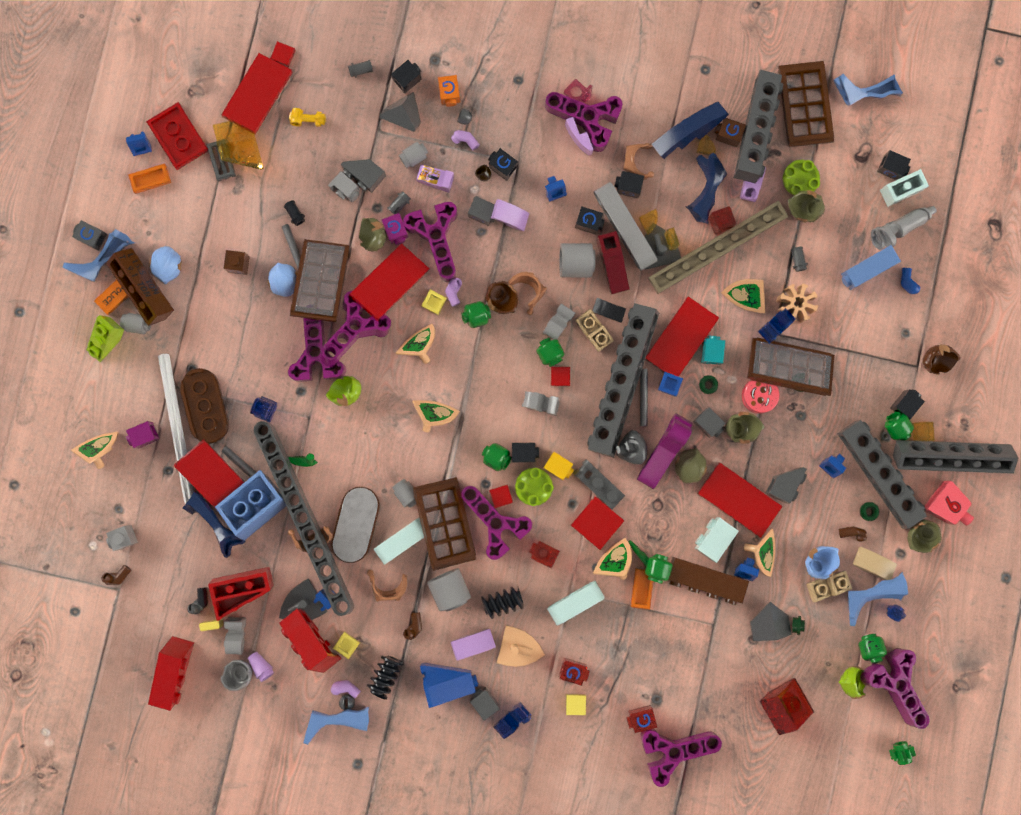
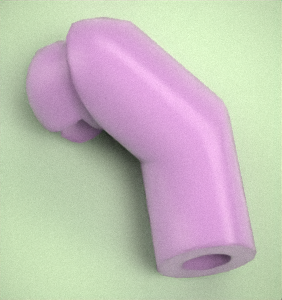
(465, 137)
(452, 290)
(344, 686)

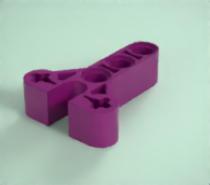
(599, 111)
(425, 231)
(367, 328)
(307, 361)
(672, 441)
(494, 535)
(901, 666)
(669, 763)

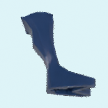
(714, 175)
(224, 536)

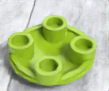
(801, 176)
(534, 486)

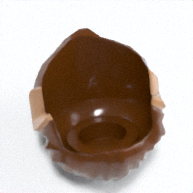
(502, 297)
(940, 359)

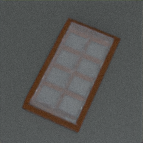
(806, 104)
(320, 280)
(791, 366)
(444, 523)

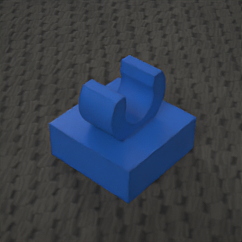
(138, 144)
(555, 189)
(670, 384)
(833, 465)
(747, 570)
(321, 596)

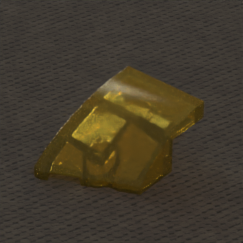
(238, 145)

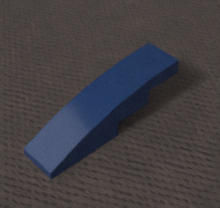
(687, 130)

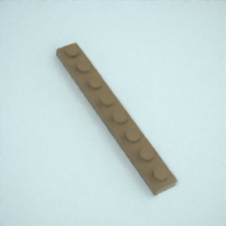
(718, 247)

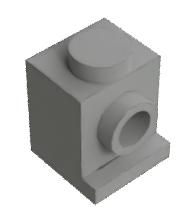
(345, 187)

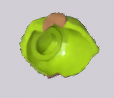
(344, 391)
(851, 682)

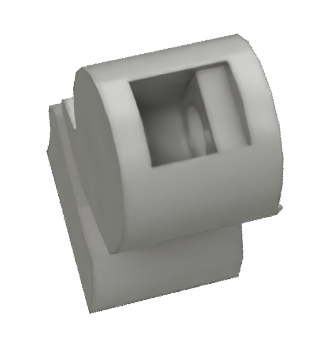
(559, 322)
(541, 403)
(235, 637)

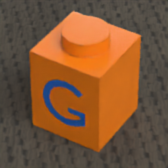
(449, 90)

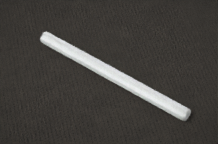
(175, 419)

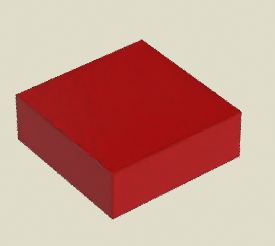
(283, 54)
(560, 376)
(501, 496)

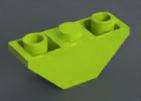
(104, 337)

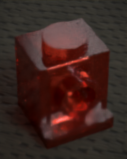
(550, 557)

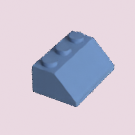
(251, 505)

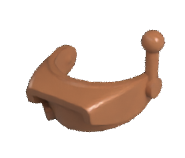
(629, 165)
(530, 279)
(299, 544)
(394, 594)

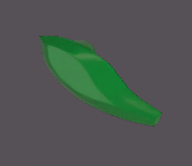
(303, 461)
(641, 555)

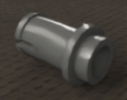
(360, 68)
(398, 204)
(799, 259)

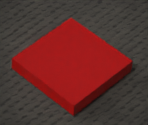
(597, 523)

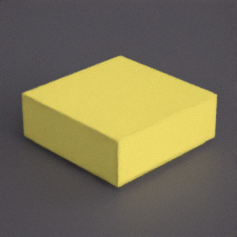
(434, 302)
(210, 625)
(346, 645)
(575, 704)

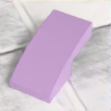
(581, 140)
(510, 214)
(473, 644)

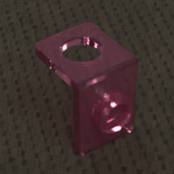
(586, 92)

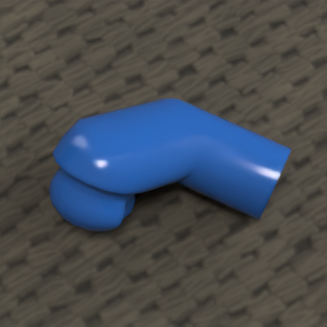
(907, 283)

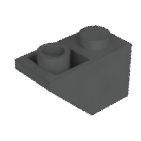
(365, 172)
(785, 485)

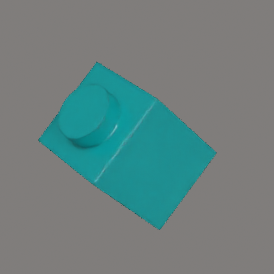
(713, 350)

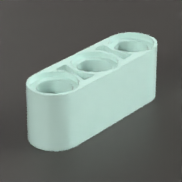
(400, 541)
(576, 603)

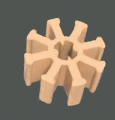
(794, 296)

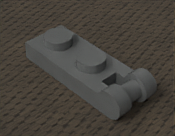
(599, 485)

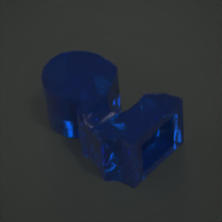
(776, 325)
(264, 408)
(509, 724)

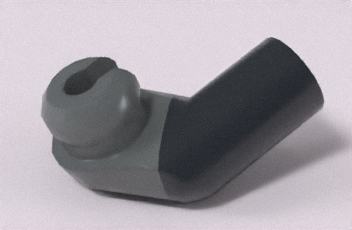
(200, 603)

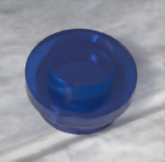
(896, 612)

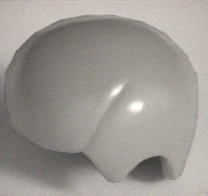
(236, 675)

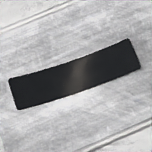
(611, 311)

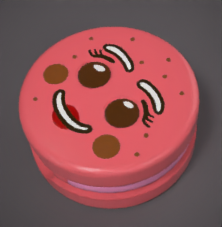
(760, 397)

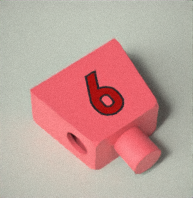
(949, 504)

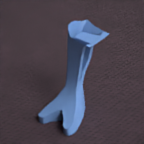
(852, 93)
(115, 242)
(885, 589)
(349, 718)

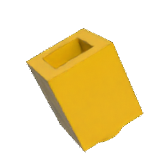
(559, 466)

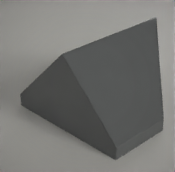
(403, 113)
(770, 624)

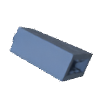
(870, 267)

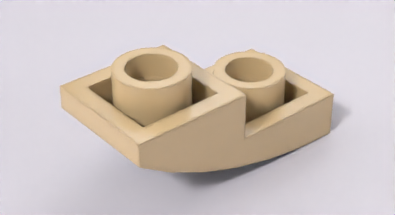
(594, 330)
(874, 563)
(829, 587)

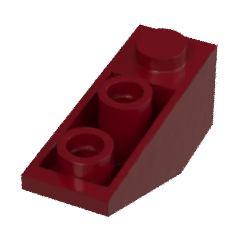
(613, 262)

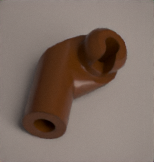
(853, 531)
(116, 578)
(415, 628)

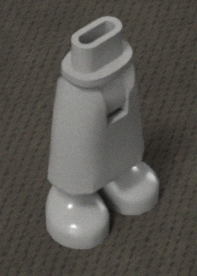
(888, 233)

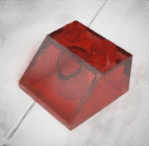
(787, 707)

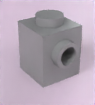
(121, 538)

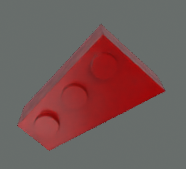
(238, 589)
(308, 642)
(170, 673)

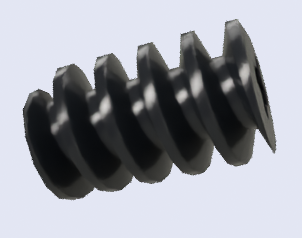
(503, 602)
(385, 676)

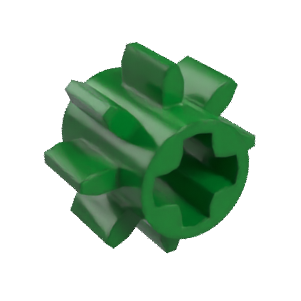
(902, 753)

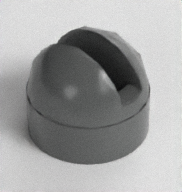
(465, 117)
(351, 702)

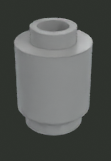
(413, 154)
(134, 323)
(405, 493)

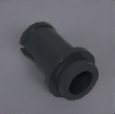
(294, 213)

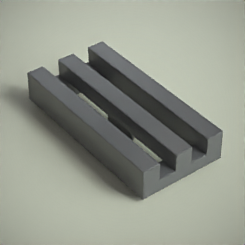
(225, 175)

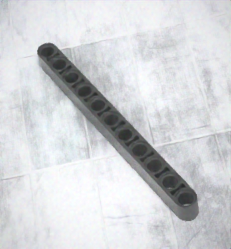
(311, 522)

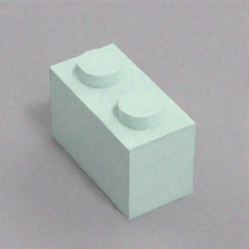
(904, 188)
(716, 539)

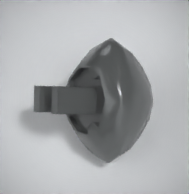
(632, 448)

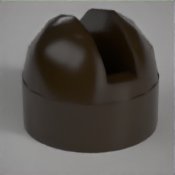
(483, 173)

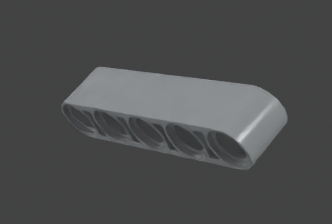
(625, 226)

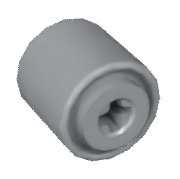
(576, 260)
(449, 590)

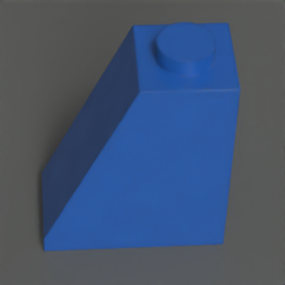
(446, 683)

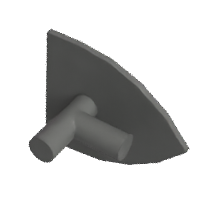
(659, 245)
(302, 598)

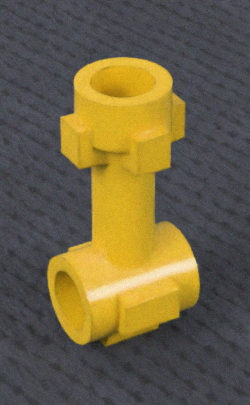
(296, 118)

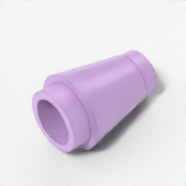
(260, 666)

